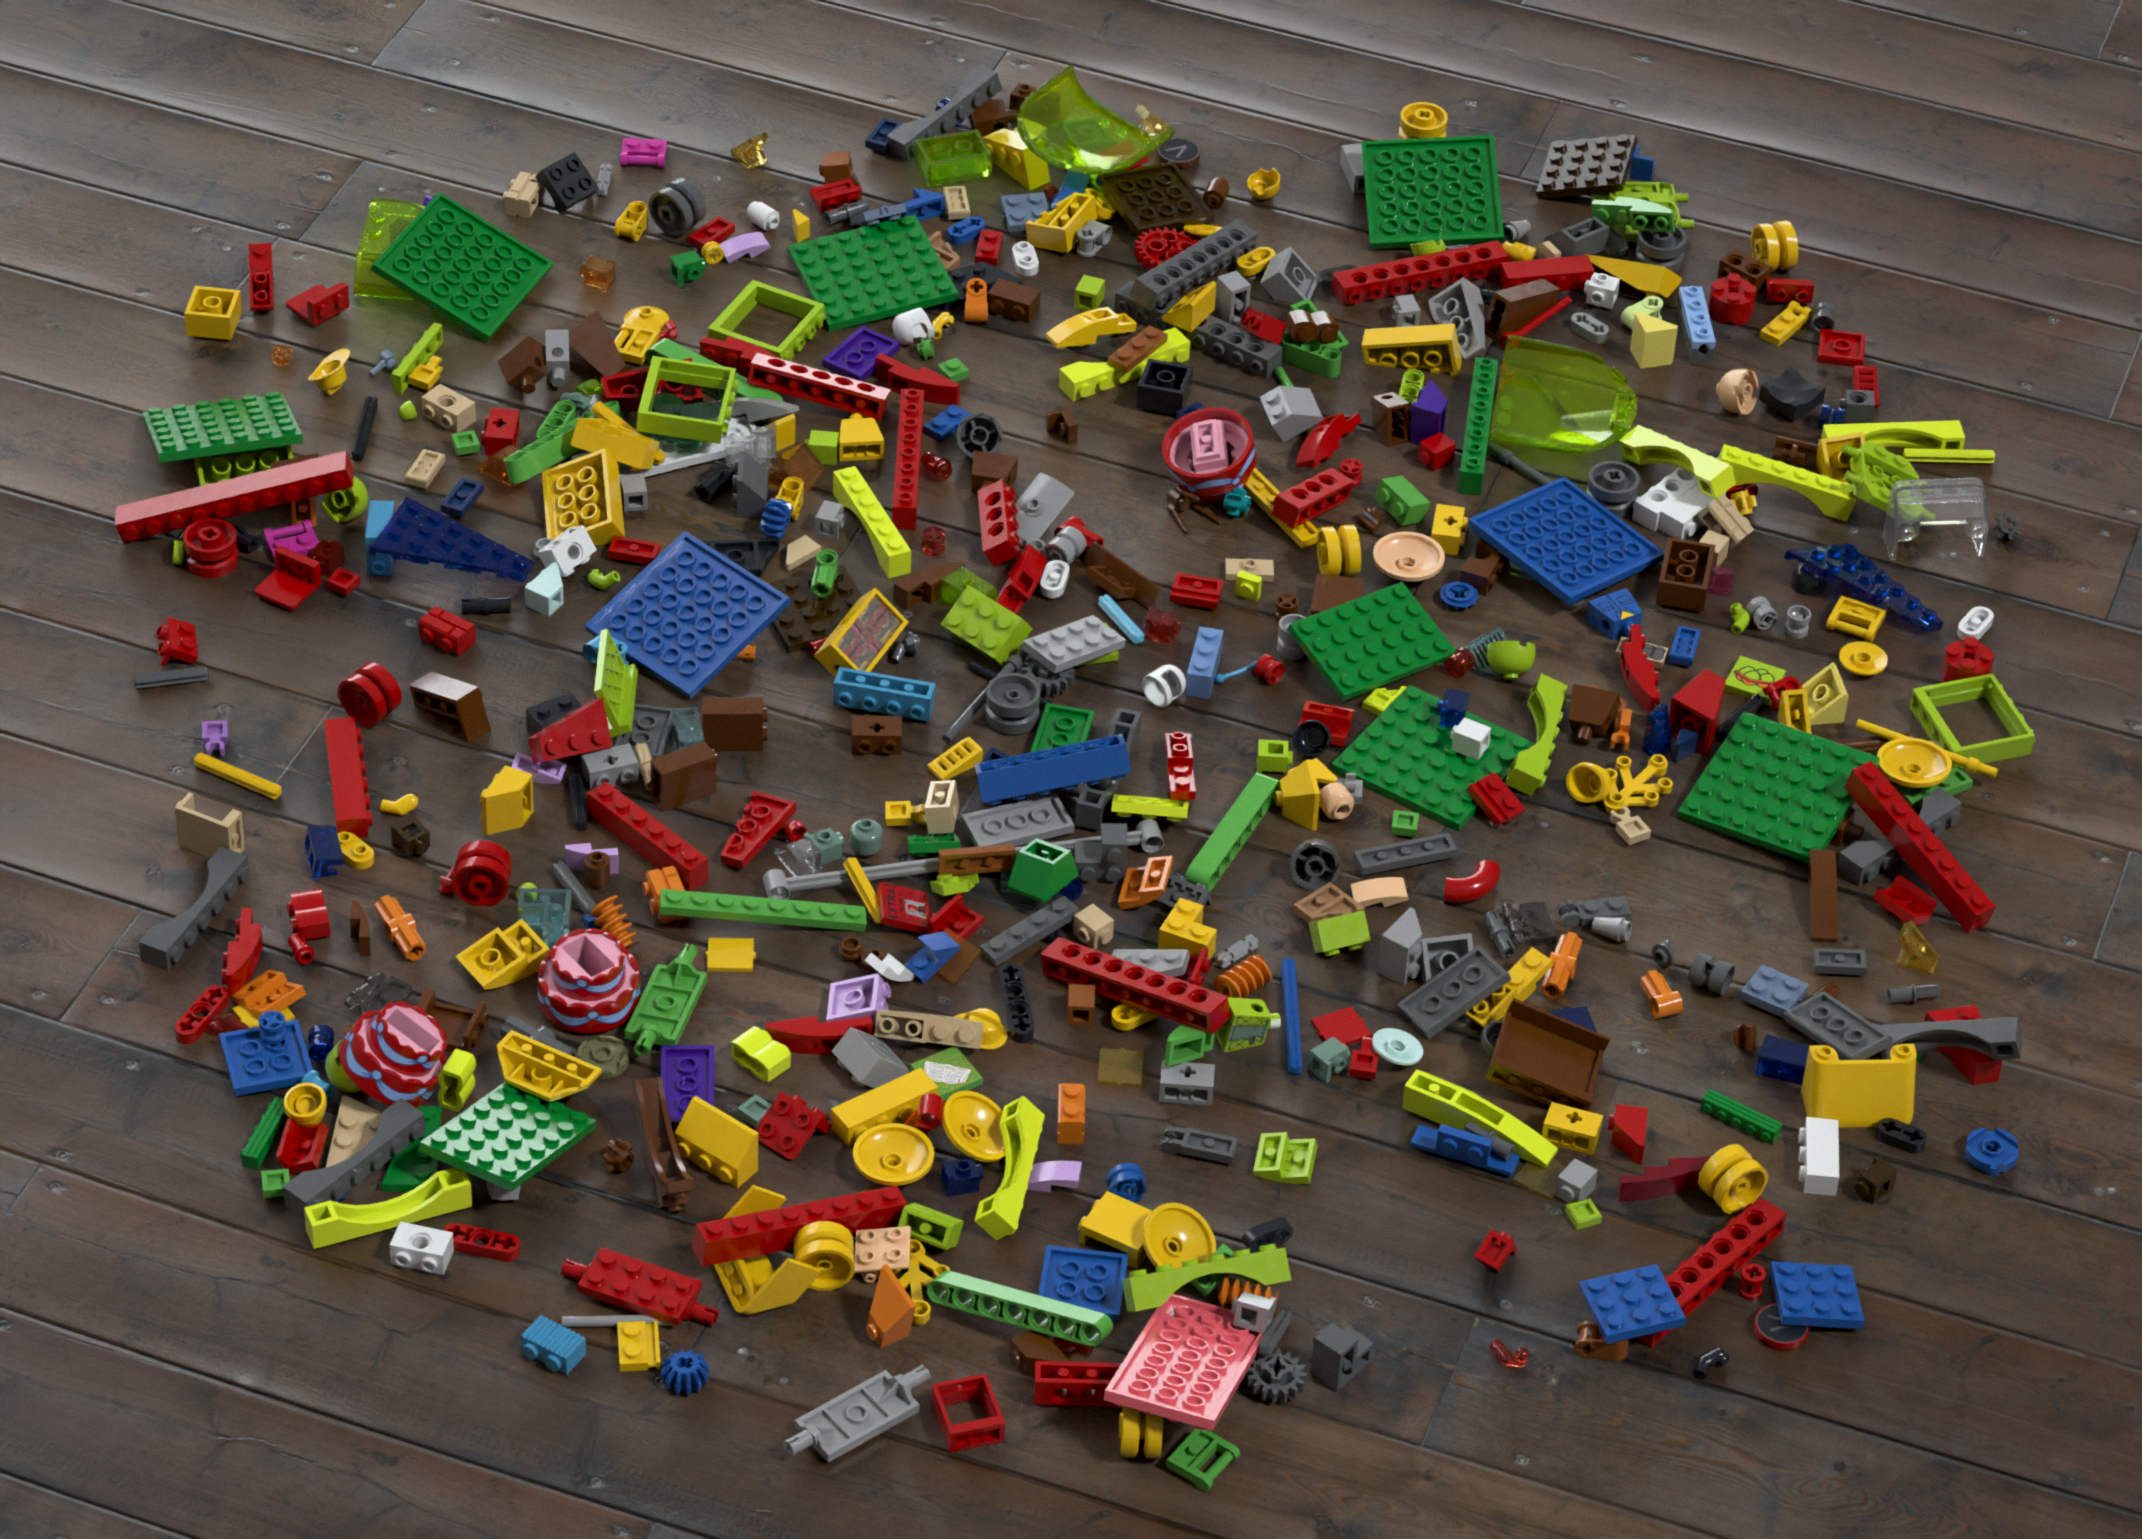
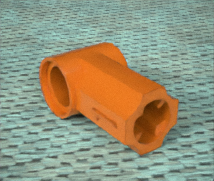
(1662, 999)

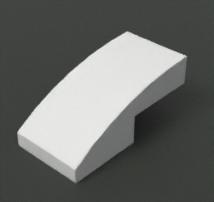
(890, 968)

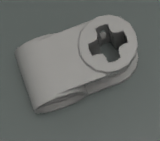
(1092, 238)

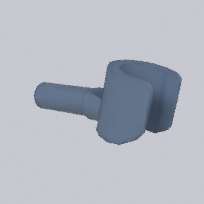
(386, 361)

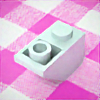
(545, 591)

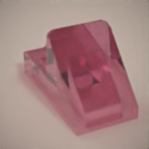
(1721, 580)

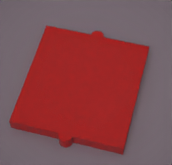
(1343, 1025)

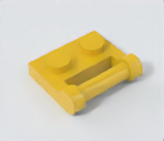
(637, 345)
(1856, 613)

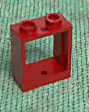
(971, 1433)

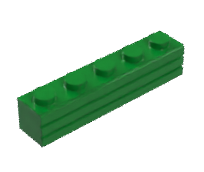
(1741, 1116)
(264, 1135)

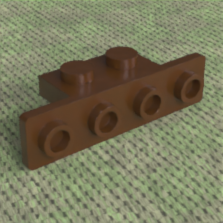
(1118, 577)

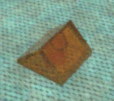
(798, 463)

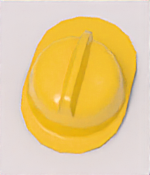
(331, 372)
(993, 1032)

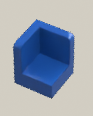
(1641, 167)

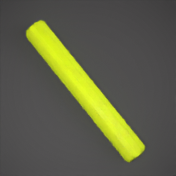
(1949, 455)

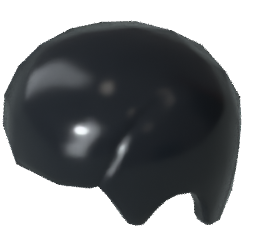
(1807, 582)
(1311, 738)

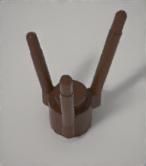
(1180, 500)

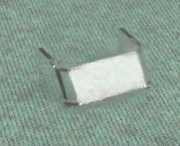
(1936, 503)

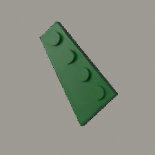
(410, 1166)

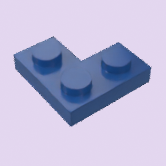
(945, 423)

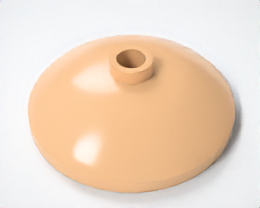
(1408, 556)

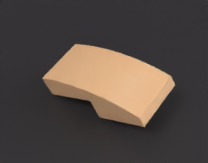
(1385, 890)

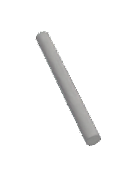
(607, 1321)

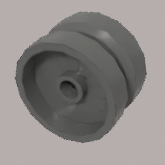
(677, 207)
(1661, 248)
(1614, 486)
(1012, 703)

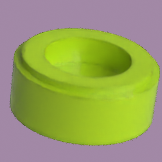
(178, 552)

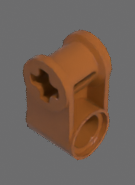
(1597, 1346)

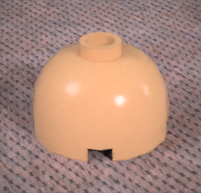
(1737, 391)

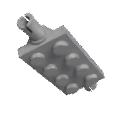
(858, 1414)

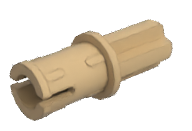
(643, 756)

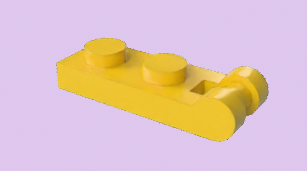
(1786, 323)

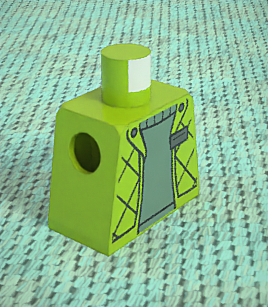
(1246, 1025)

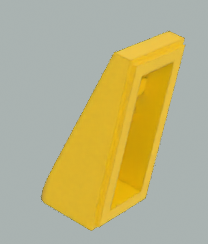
(966, 749)

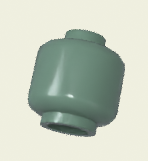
(865, 837)

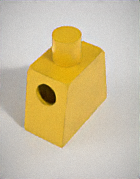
(860, 439)

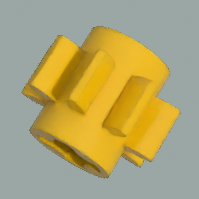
(1744, 502)

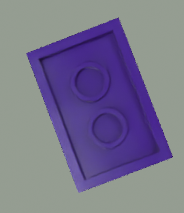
(857, 354)

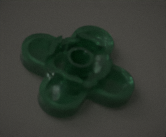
(673, 405)

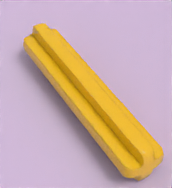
(863, 887)

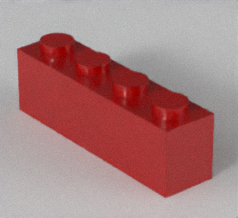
(1564, 272)

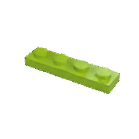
(420, 353)

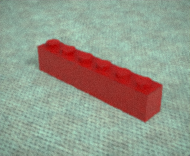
(346, 776)
(646, 835)

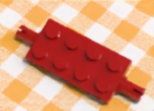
(641, 1287)

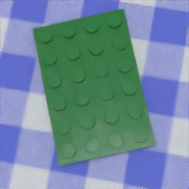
(1371, 641)
(507, 1136)

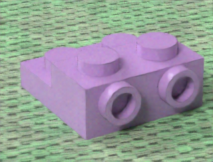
(857, 998)

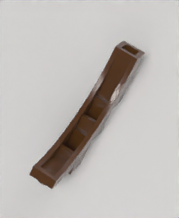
(662, 1152)

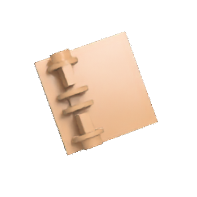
(881, 1247)

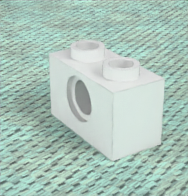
(568, 550)
(421, 1248)

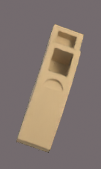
(929, 1028)

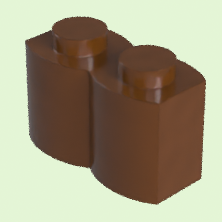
(1312, 326)

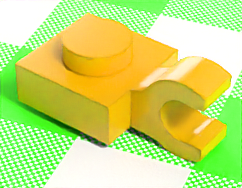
(426, 375)
(901, 813)

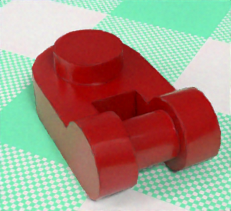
(1784, 684)

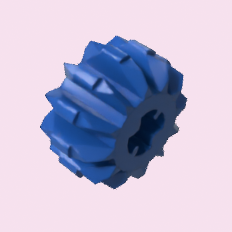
(775, 518)
(684, 1372)

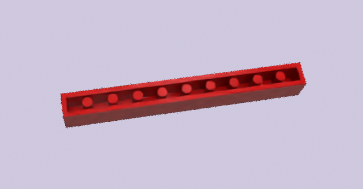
(234, 496)

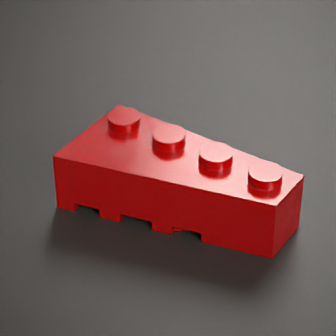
(629, 387)

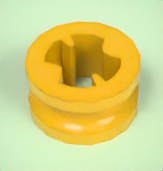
(715, 256)

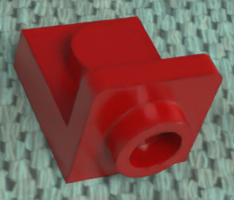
(1495, 1250)

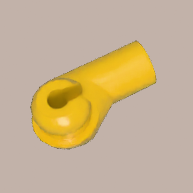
(941, 320)

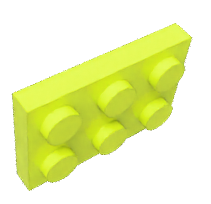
(1149, 807)

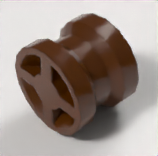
(1285, 604)

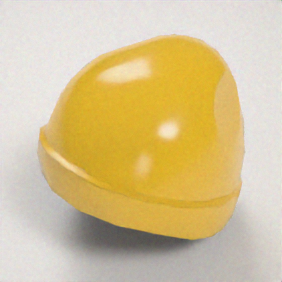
(1588, 782)
(305, 1104)

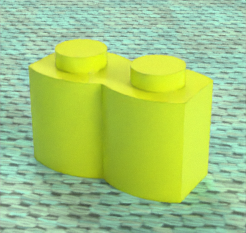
(761, 1054)
(456, 1080)

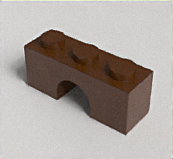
(1484, 568)

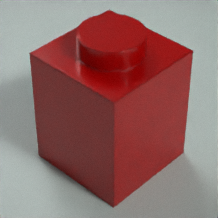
(1436, 451)

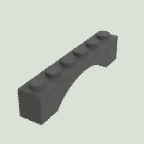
(976, 89)
(1097, 798)
(1869, 858)
(167, 941)
(1993, 1037)
(397, 1129)

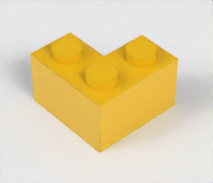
(1185, 930)

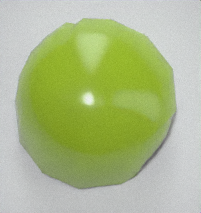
(1428, 247)

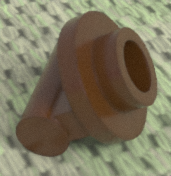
(1371, 518)
(1745, 1036)

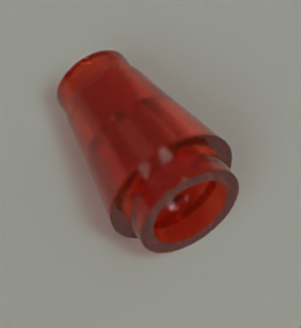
(937, 466)

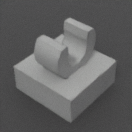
(1353, 786)

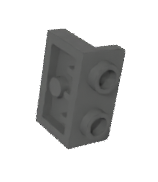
(1178, 887)

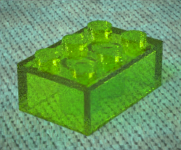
(953, 157)

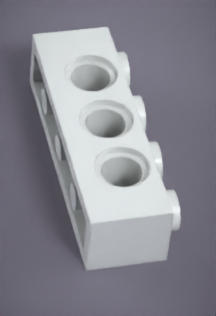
(1649, 506)

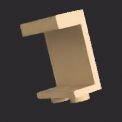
(206, 833)

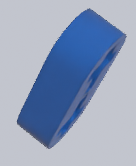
(965, 230)

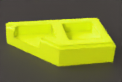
(1381, 699)

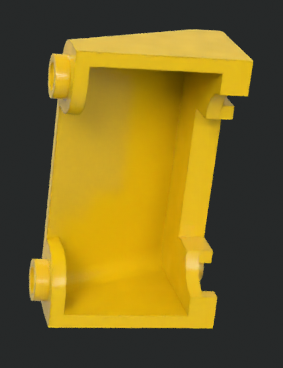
(1859, 1090)

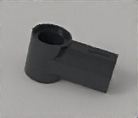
(718, 478)

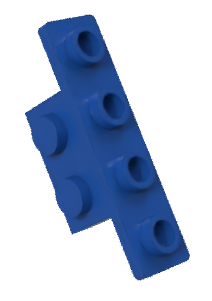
(1463, 1147)

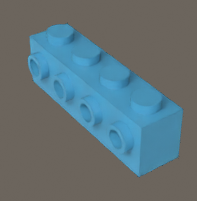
(884, 694)

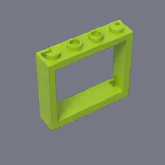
(758, 292)
(693, 374)
(1928, 697)

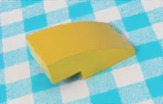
(504, 956)

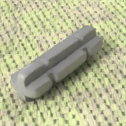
(604, 179)
(1236, 951)

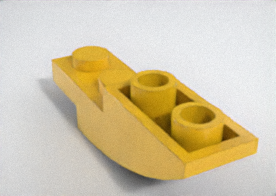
(1085, 328)
(1522, 984)

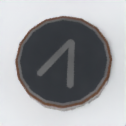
(1181, 151)

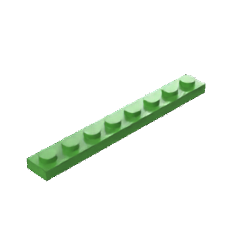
(762, 910)

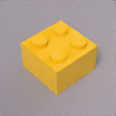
(213, 312)

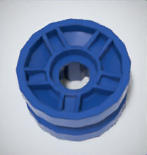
(1127, 1181)

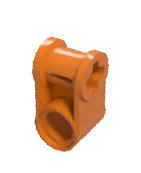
(976, 303)

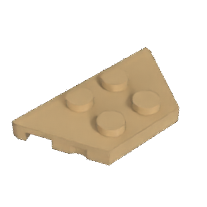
(353, 1129)

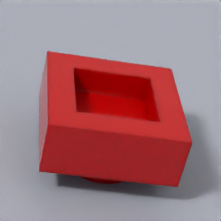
(343, 581)

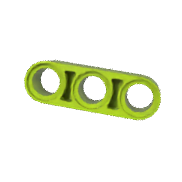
(1411, 384)

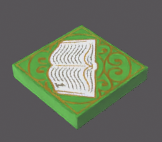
(949, 1072)

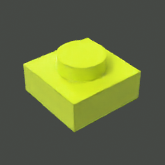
(1248, 585)

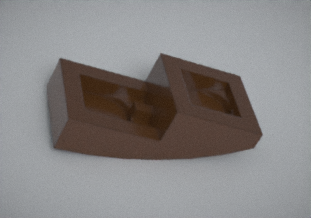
(360, 928)

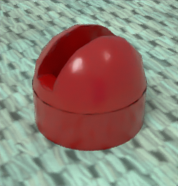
(794, 830)

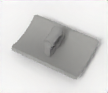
(1040, 506)

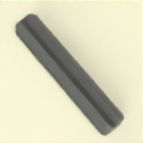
(170, 677)
(569, 881)
(1274, 1332)

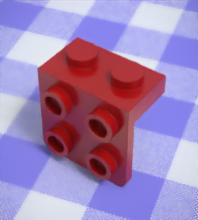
(320, 303)
(292, 580)
(790, 1125)

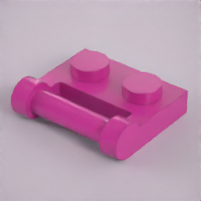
(643, 152)
(298, 543)

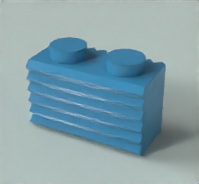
(553, 1345)

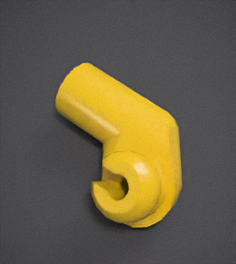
(401, 806)

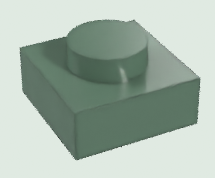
(753, 1110)

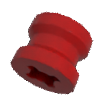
(1352, 469)
(1269, 669)

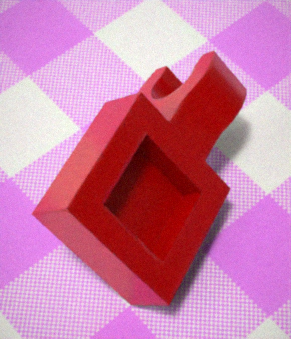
(1364, 1061)

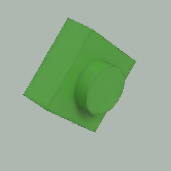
(953, 370)
(465, 442)
(1405, 823)
(273, 1182)

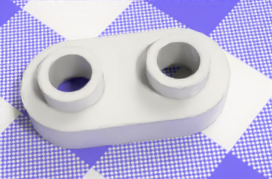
(1025, 258)
(1054, 578)
(1975, 623)

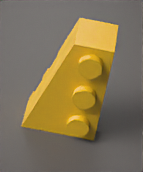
(1016, 159)
(621, 443)

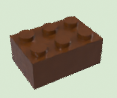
(1685, 574)

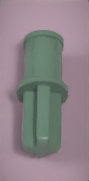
(580, 401)

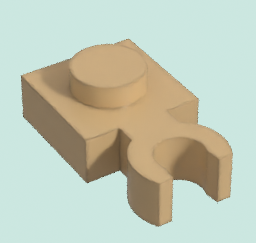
(1630, 828)

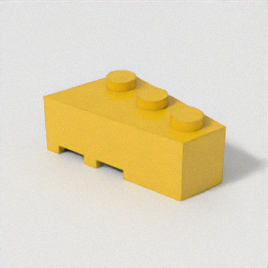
(1060, 226)

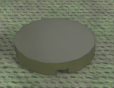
(606, 1053)

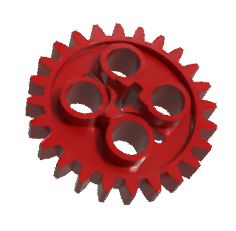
(1160, 245)

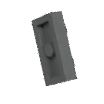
(1839, 961)

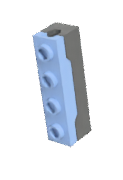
(1696, 325)

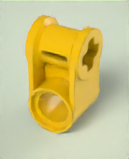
(632, 221)
(792, 492)

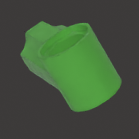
(825, 573)

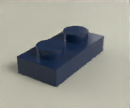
(878, 138)
(462, 497)

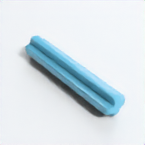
(1121, 619)

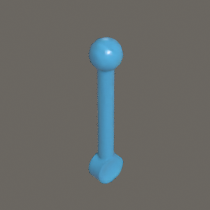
(1219, 678)

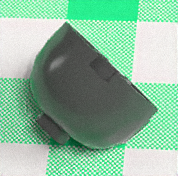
(978, 433)
(1314, 864)

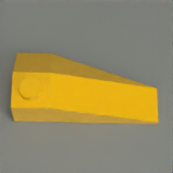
(1647, 278)

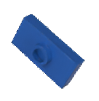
(1684, 646)

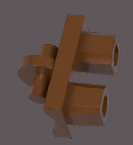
(1795, 451)

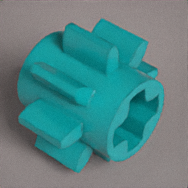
(1237, 502)

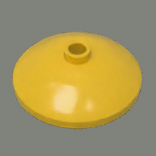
(1914, 762)
(973, 1125)
(893, 1154)
(1182, 1231)

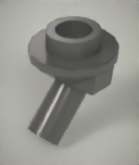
(910, 644)
(1663, 953)

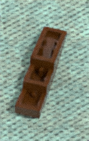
(1823, 895)

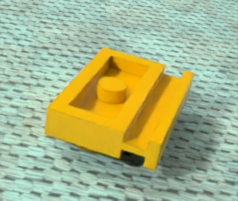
(638, 1346)

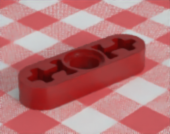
(202, 1004)
(501, 1241)

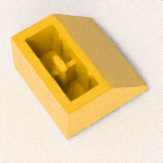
(507, 801)

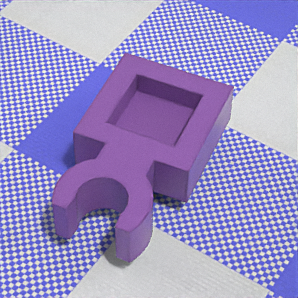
(215, 736)

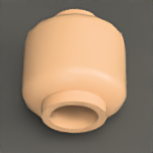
(1336, 801)

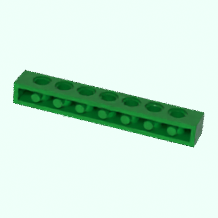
(1477, 426)

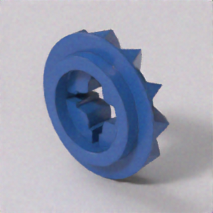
(1459, 589)

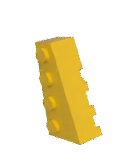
(1414, 347)

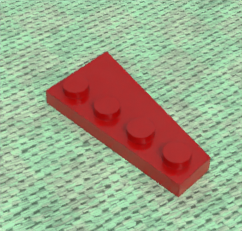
(758, 825)

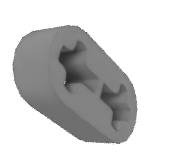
(1589, 328)

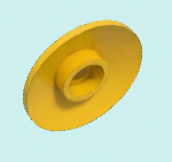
(1201, 231)
(647, 317)
(1863, 658)

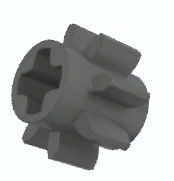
(2004, 531)

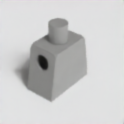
(557, 367)

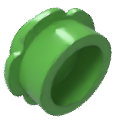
(925, 348)

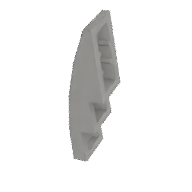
(758, 408)

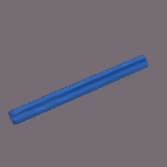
(1291, 1016)

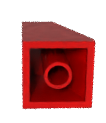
(1698, 708)

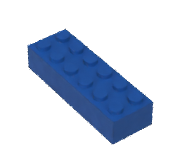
(1052, 769)

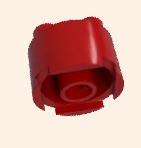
(1731, 300)
(1966, 660)

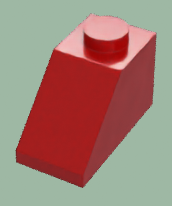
(1629, 1130)

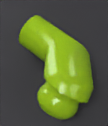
(603, 582)
(1740, 618)

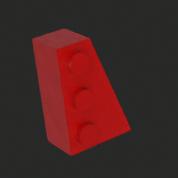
(574, 734)
(1972, 1064)

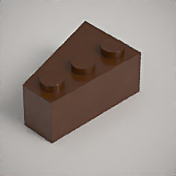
(452, 702)

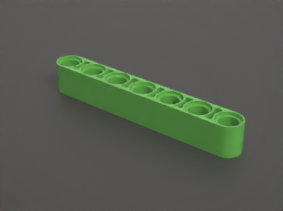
(670, 349)
(547, 450)
(1233, 831)
(1032, 1308)

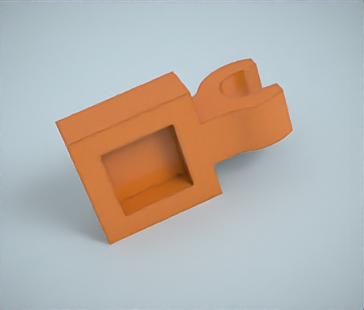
(1622, 729)

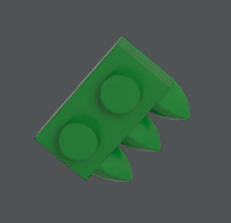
(931, 843)

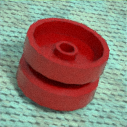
(210, 548)
(369, 694)
(482, 873)

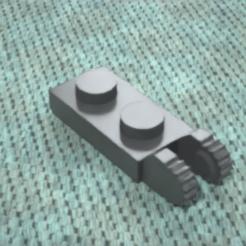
(1584, 912)
(1199, 1144)

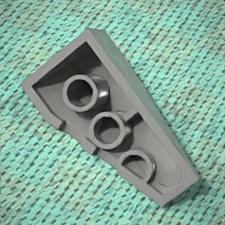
(1464, 307)

